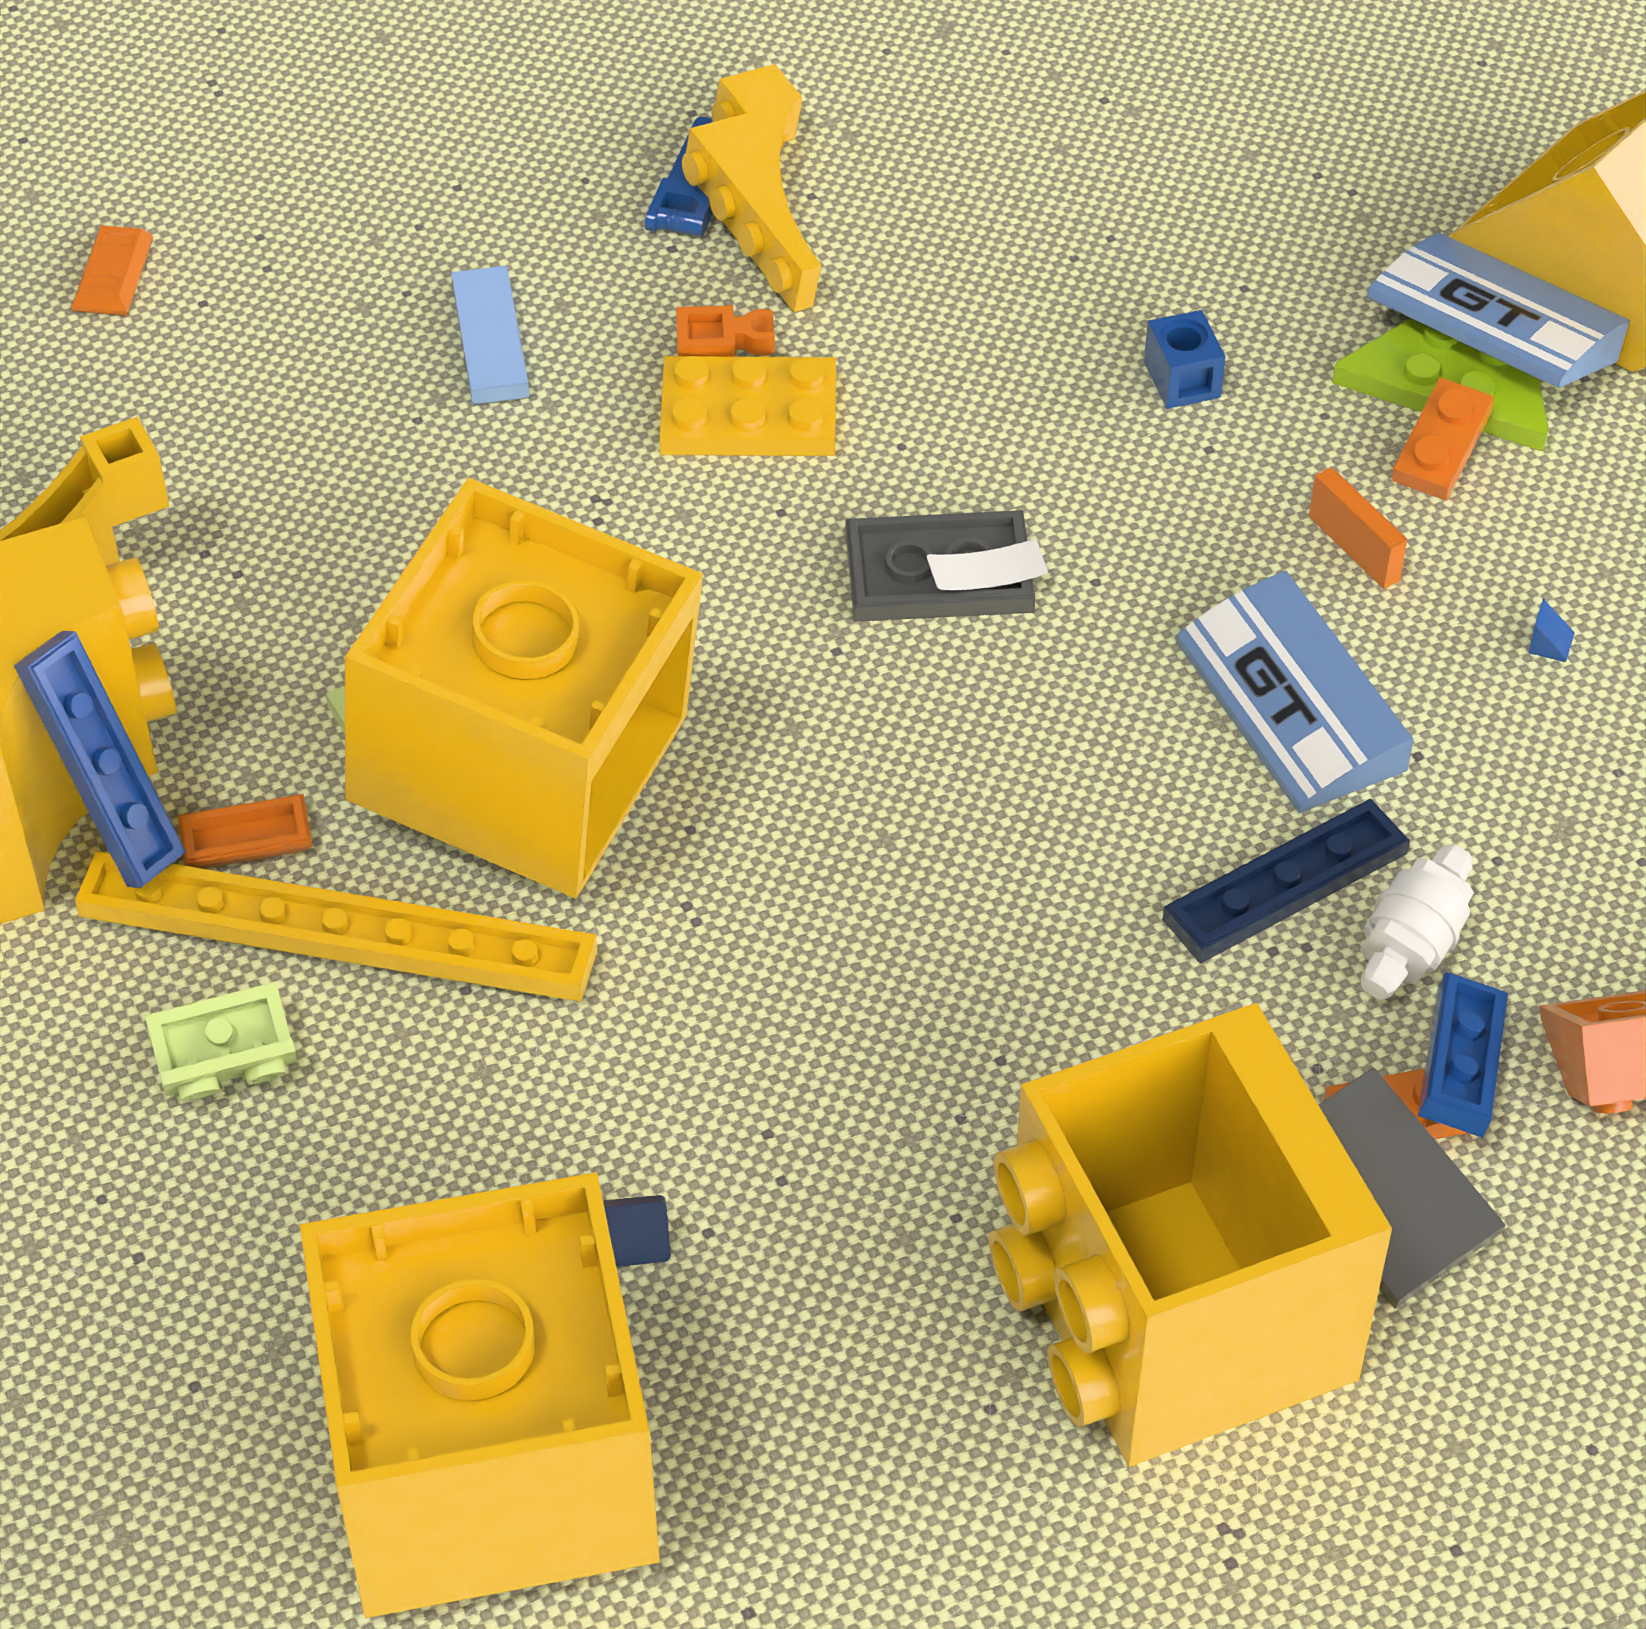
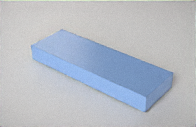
(490, 335)

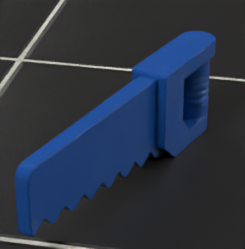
(690, 203)

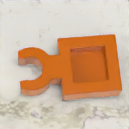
(719, 333)

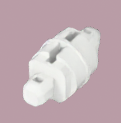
(1416, 921)

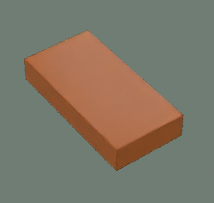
(1357, 527)

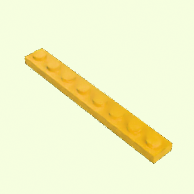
(344, 927)

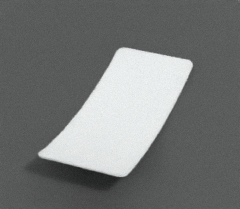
(988, 567)

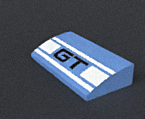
(1501, 310)
(1296, 693)

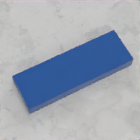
(1463, 1054)

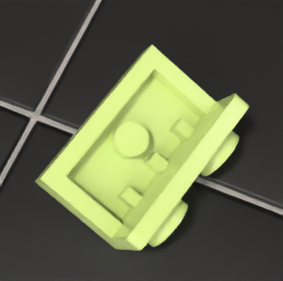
(221, 1041)

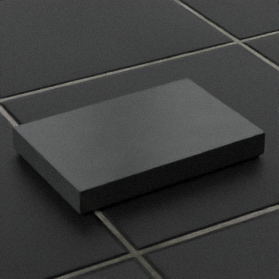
(894, 577)
(1420, 1190)

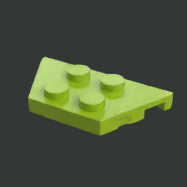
(1411, 358)

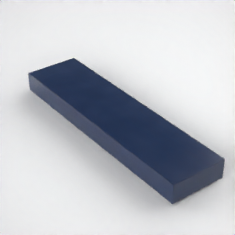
(1285, 880)

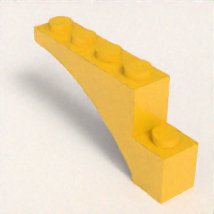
(741, 174)
(107, 480)

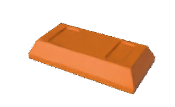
(112, 270)
(245, 832)

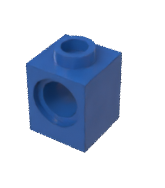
(1184, 359)

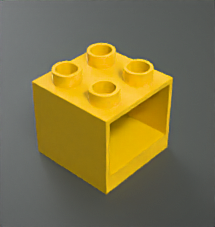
(519, 686)
(1188, 1235)
(481, 1394)

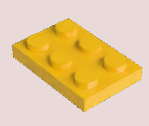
(748, 406)

